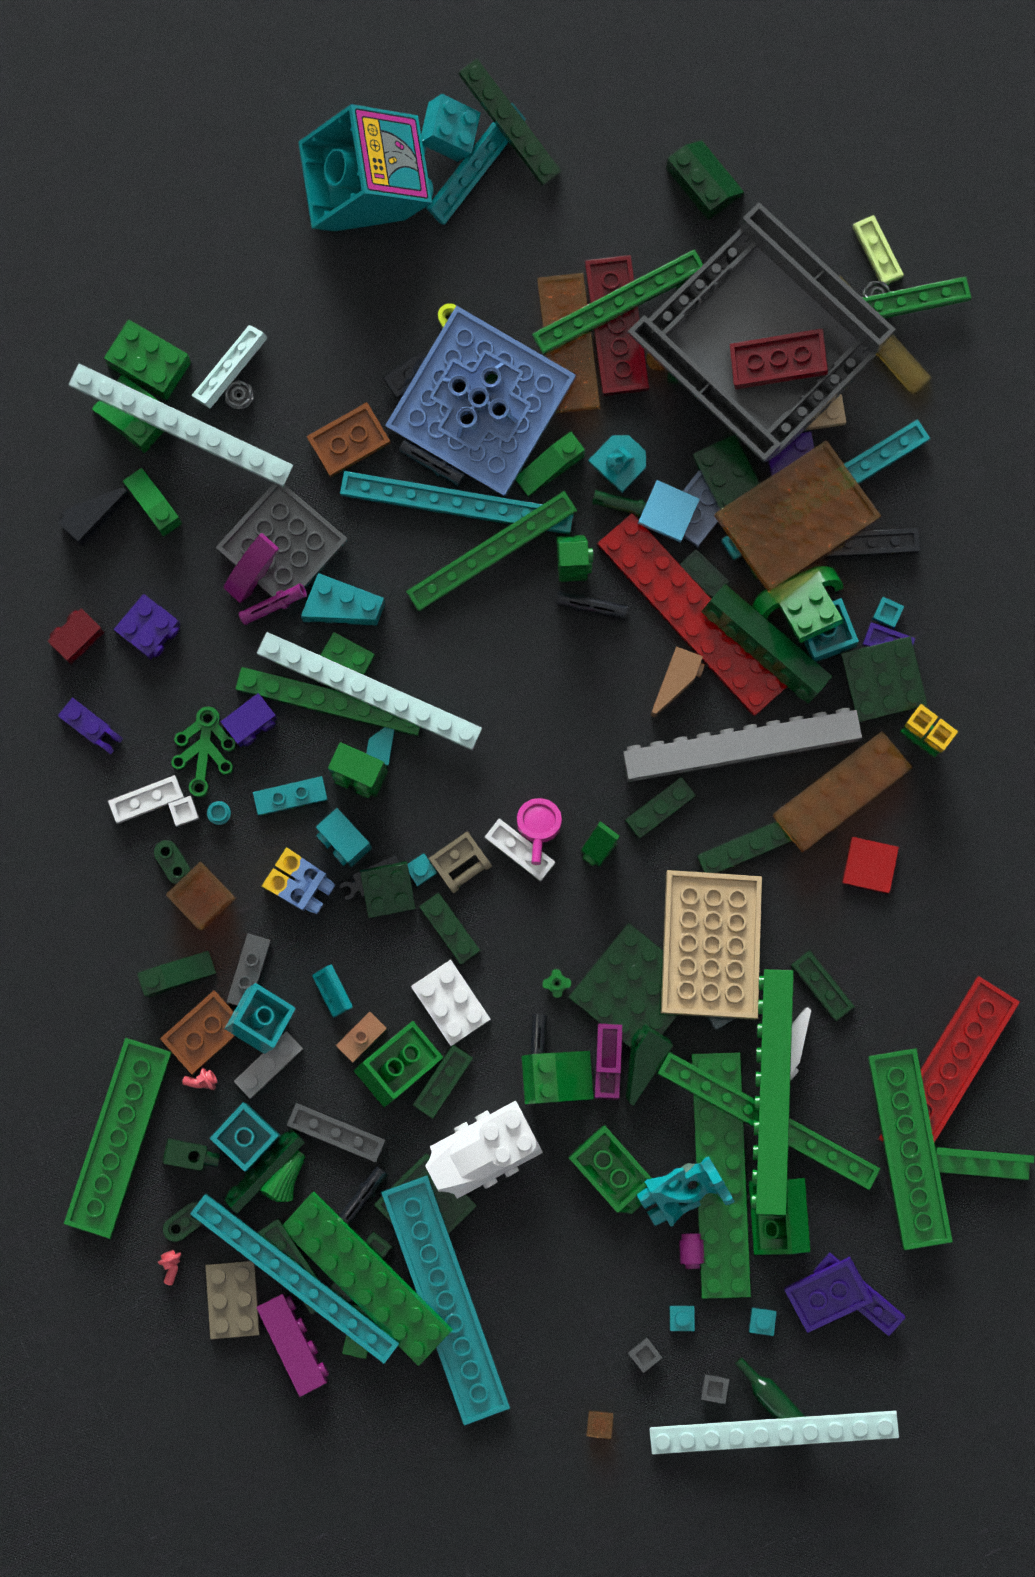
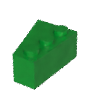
(574, 558)

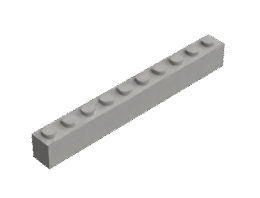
(742, 745)

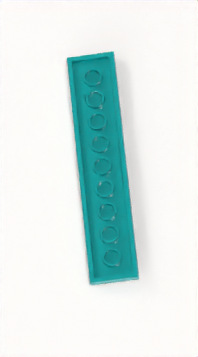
(444, 1289)

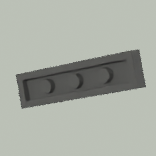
(336, 1132)

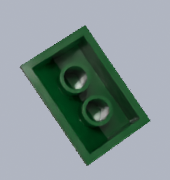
(703, 178)

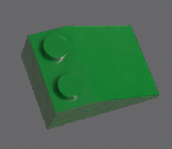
(133, 429)
(398, 1064)
(557, 1077)

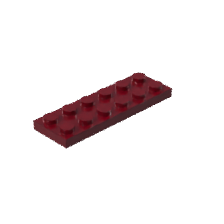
(618, 354)

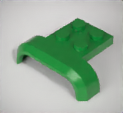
(804, 602)

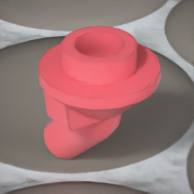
(204, 1080)
(169, 1261)

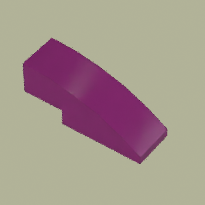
(251, 568)
(608, 1062)

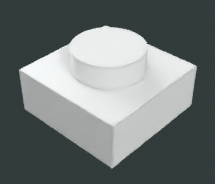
(183, 811)

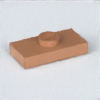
(361, 1036)

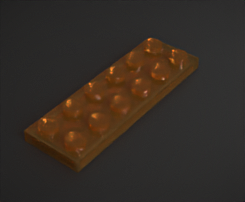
(559, 298)
(842, 791)

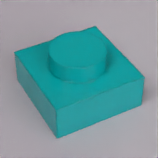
(888, 612)
(421, 870)
(682, 1318)
(762, 1321)

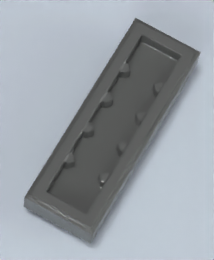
(249, 966)

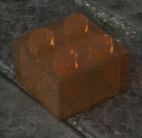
(201, 896)

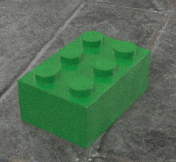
(147, 359)
(357, 770)

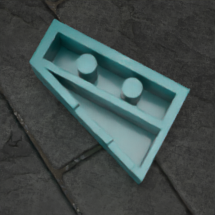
(341, 603)

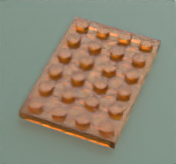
(797, 516)

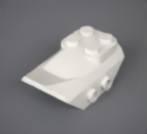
(482, 1151)

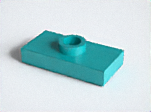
(332, 990)

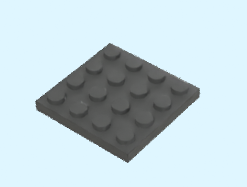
(299, 532)

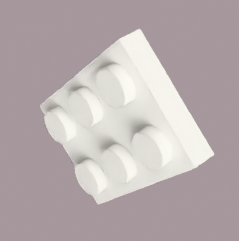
(450, 1002)

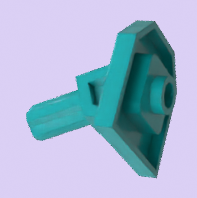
(620, 461)

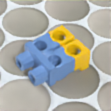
(302, 889)

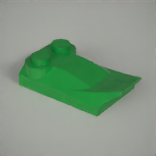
(611, 1170)

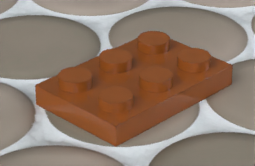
(348, 439)
(200, 1033)

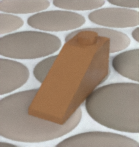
(679, 676)

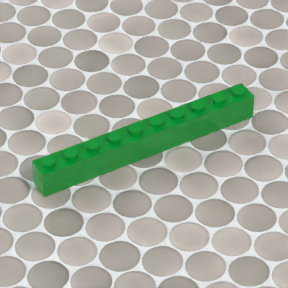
(774, 1093)

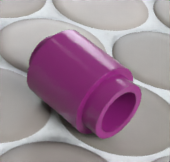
(691, 1250)

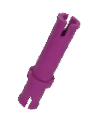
(273, 604)

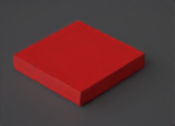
(870, 865)

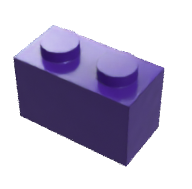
(249, 721)

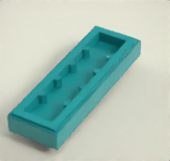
(290, 796)

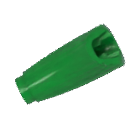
(281, 1184)

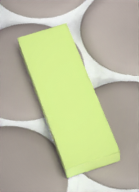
(877, 250)

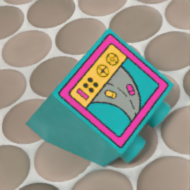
(365, 169)

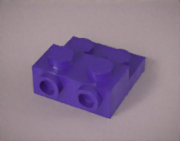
(148, 627)

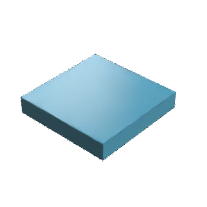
(668, 511)

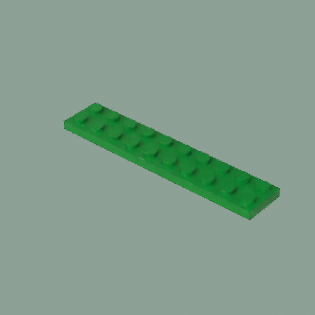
(721, 1225)

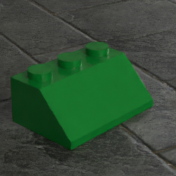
(786, 1233)

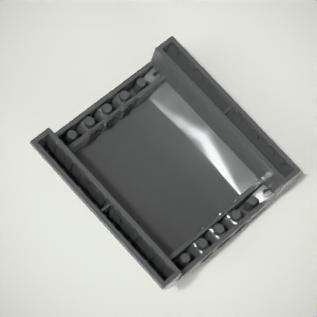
(758, 289)

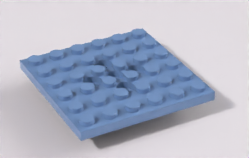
(492, 445)

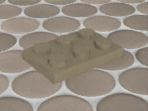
(232, 1299)

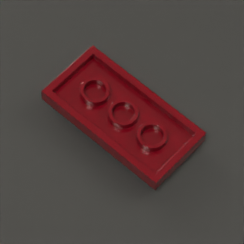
(778, 359)

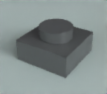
(645, 1355)
(714, 1388)

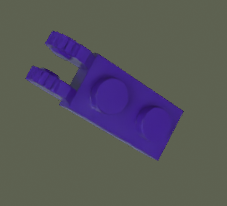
(88, 724)

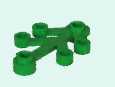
(203, 747)

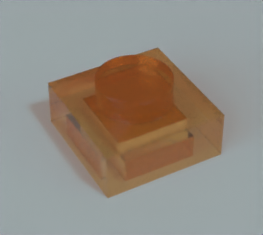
(599, 1424)

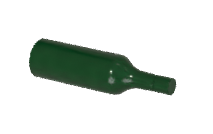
(769, 1394)

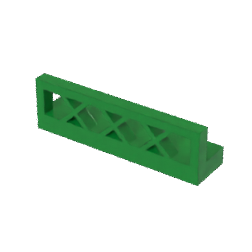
(984, 1163)

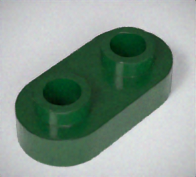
(172, 861)
(184, 1220)

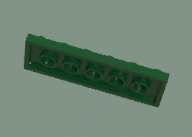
(726, 473)

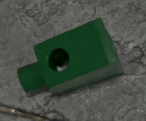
(177, 1154)

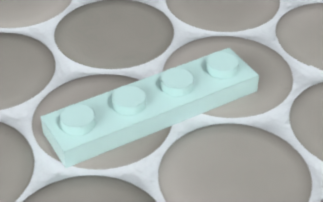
(229, 366)

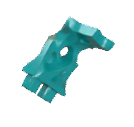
(673, 1189)

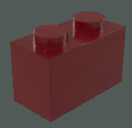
(75, 635)

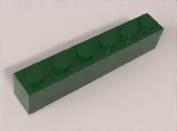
(766, 644)

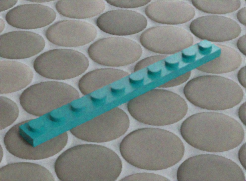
(871, 461)
(441, 500)
(294, 1278)

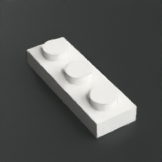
(145, 799)
(518, 849)

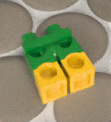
(925, 735)

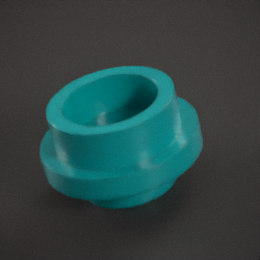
(219, 813)

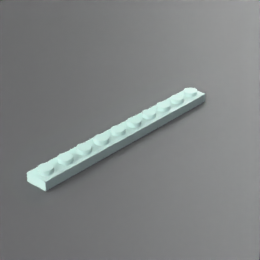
(180, 425)
(369, 691)
(774, 1432)

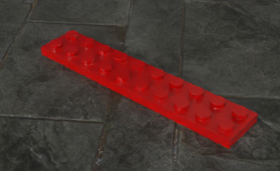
(680, 604)

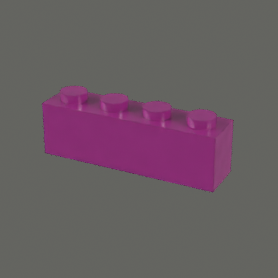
(292, 1344)

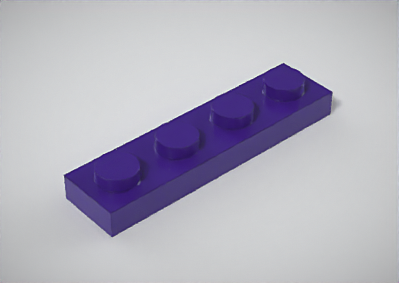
(879, 1311)

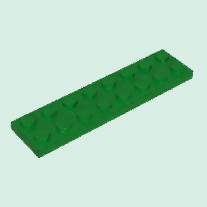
(118, 1138)
(909, 1149)
(366, 1278)

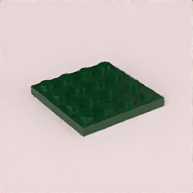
(626, 986)

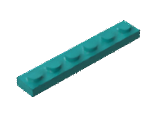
(468, 173)

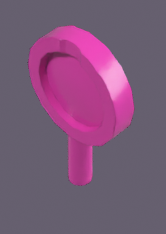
(538, 822)

